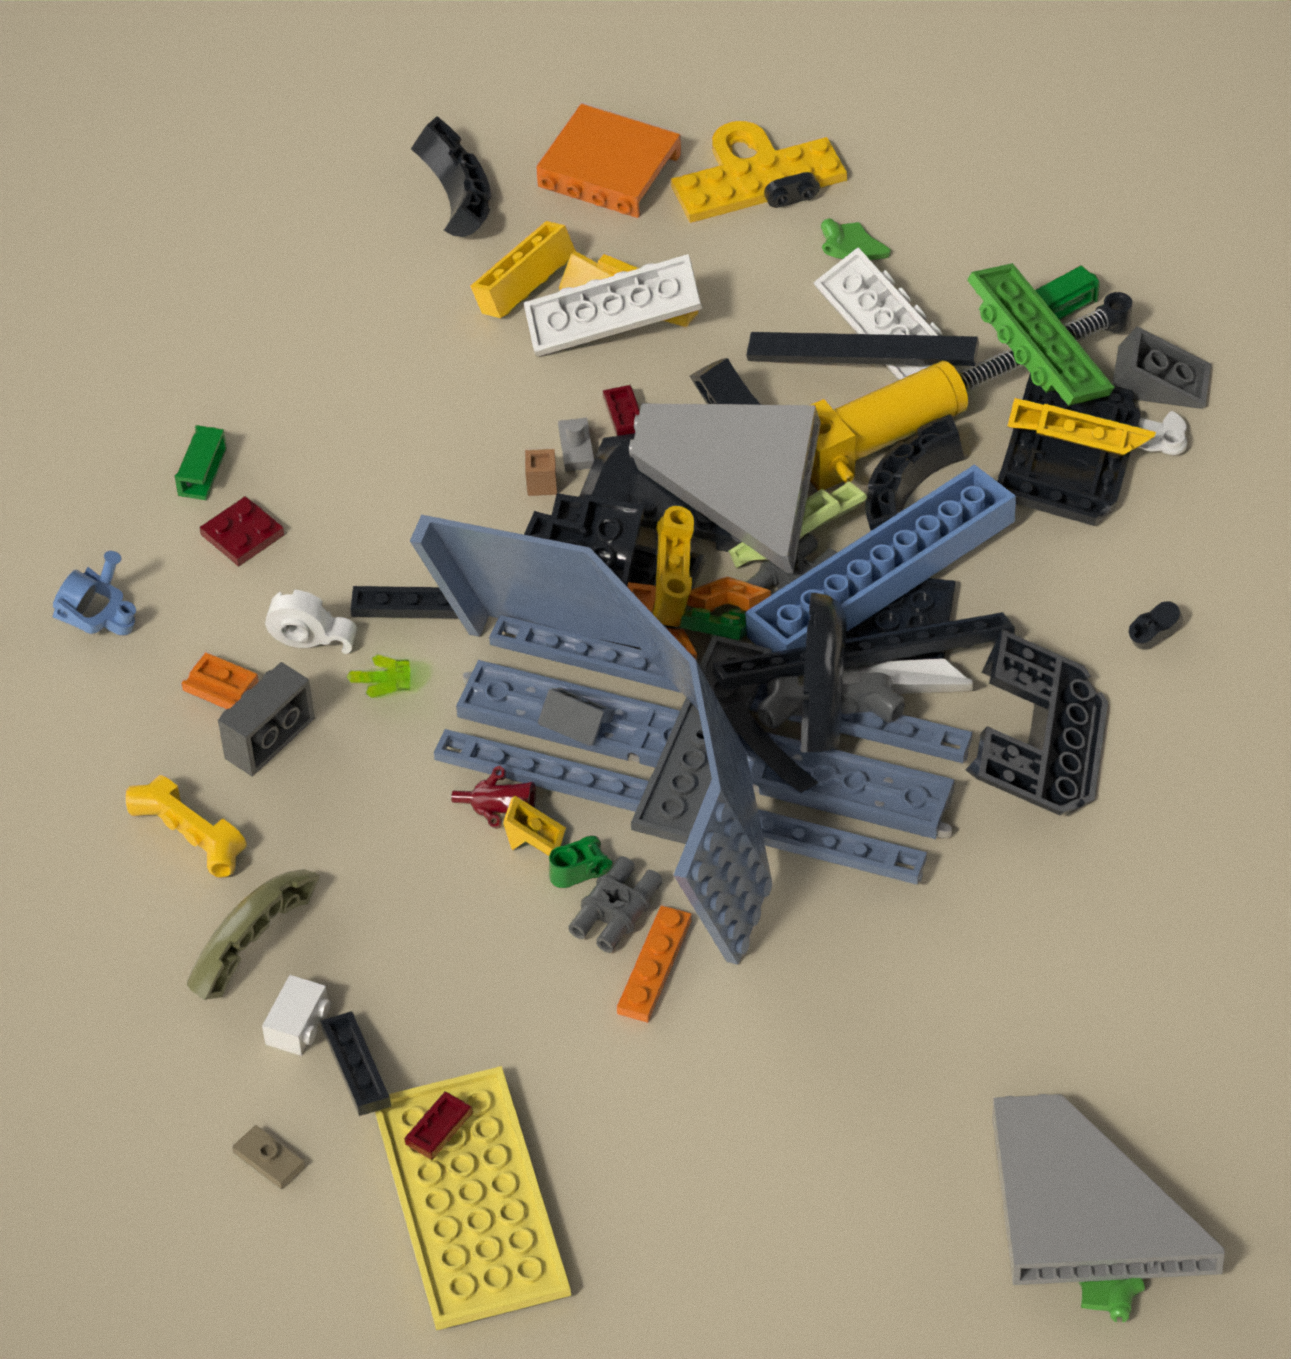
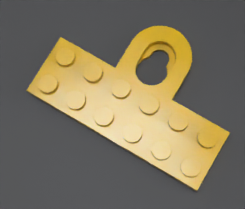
(742, 181)

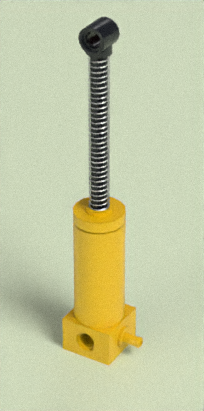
(922, 397)

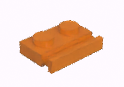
(219, 681)

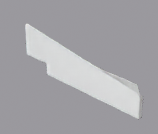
(915, 676)

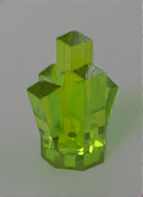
(390, 678)

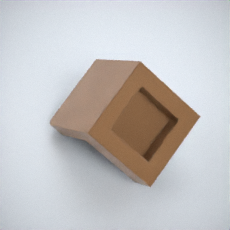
(541, 472)

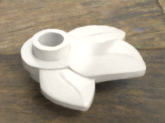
(1168, 436)

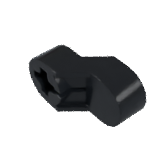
(1155, 625)

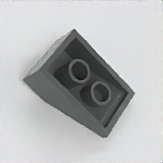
(1161, 371)

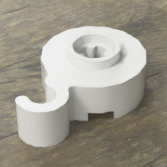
(304, 623)

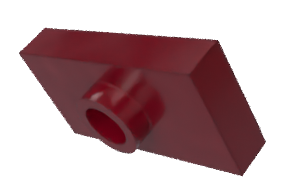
(621, 408)
(438, 1125)

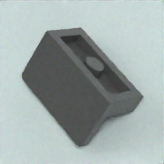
(574, 715)

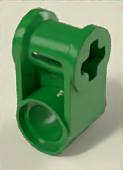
(577, 862)

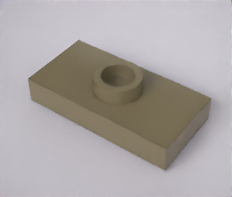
(268, 1156)

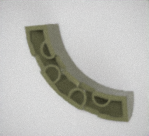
(246, 924)

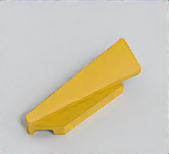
(582, 270)
(1077, 427)

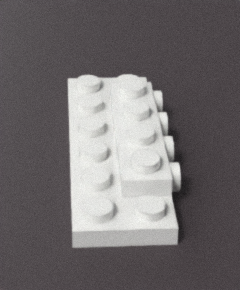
(873, 304)
(612, 305)

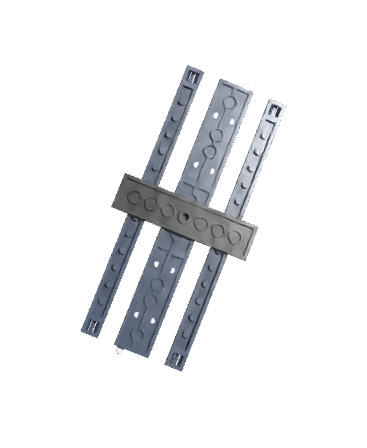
(677, 750)

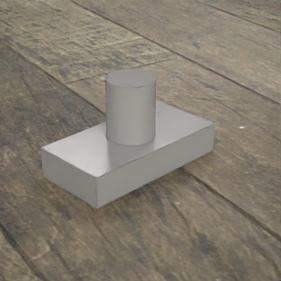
(575, 444)

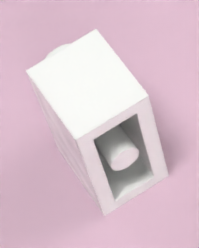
(296, 1015)

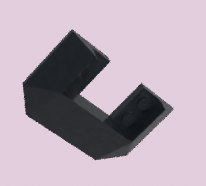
(1066, 729)

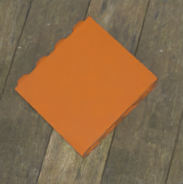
(607, 159)

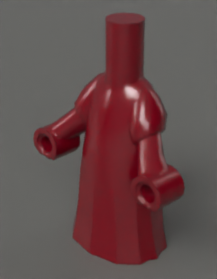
(491, 798)

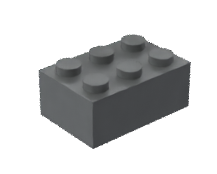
(266, 718)

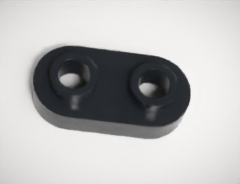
(791, 189)

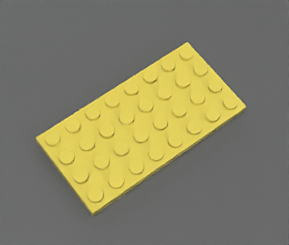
(474, 1206)

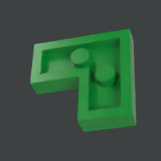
(728, 625)

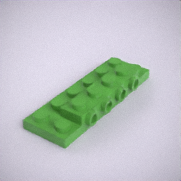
(1037, 335)

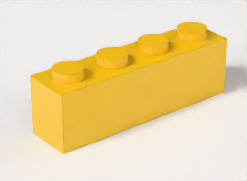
(523, 269)

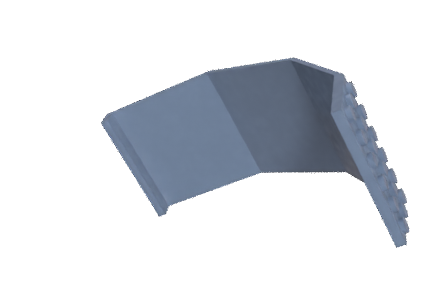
(574, 591)

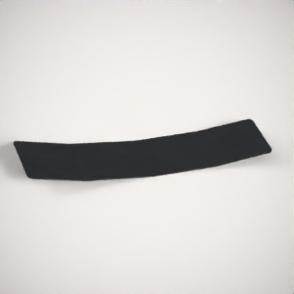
(767, 748)

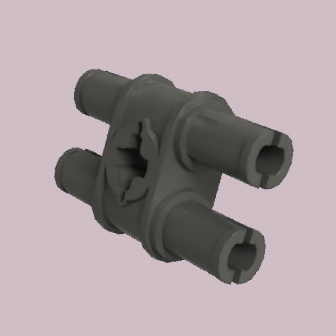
(772, 575)
(615, 904)

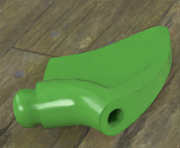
(845, 238)
(1111, 1296)

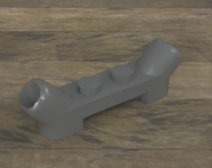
(870, 695)

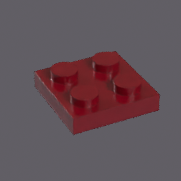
(241, 531)

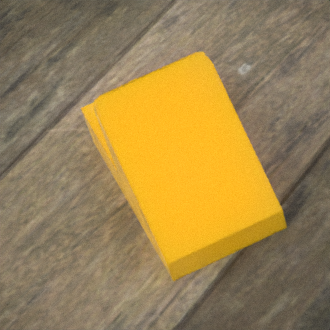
(530, 825)

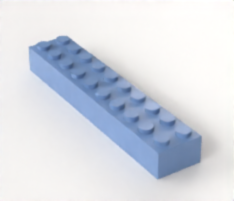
(888, 558)

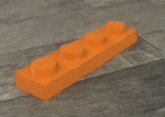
(654, 964)

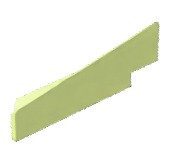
(819, 510)

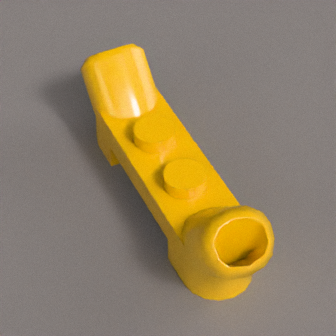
(673, 565)
(163, 799)

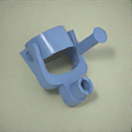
(79, 591)

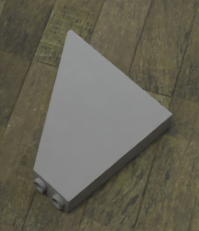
(735, 466)
(1083, 1206)

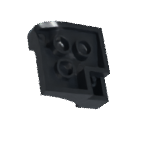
(601, 524)

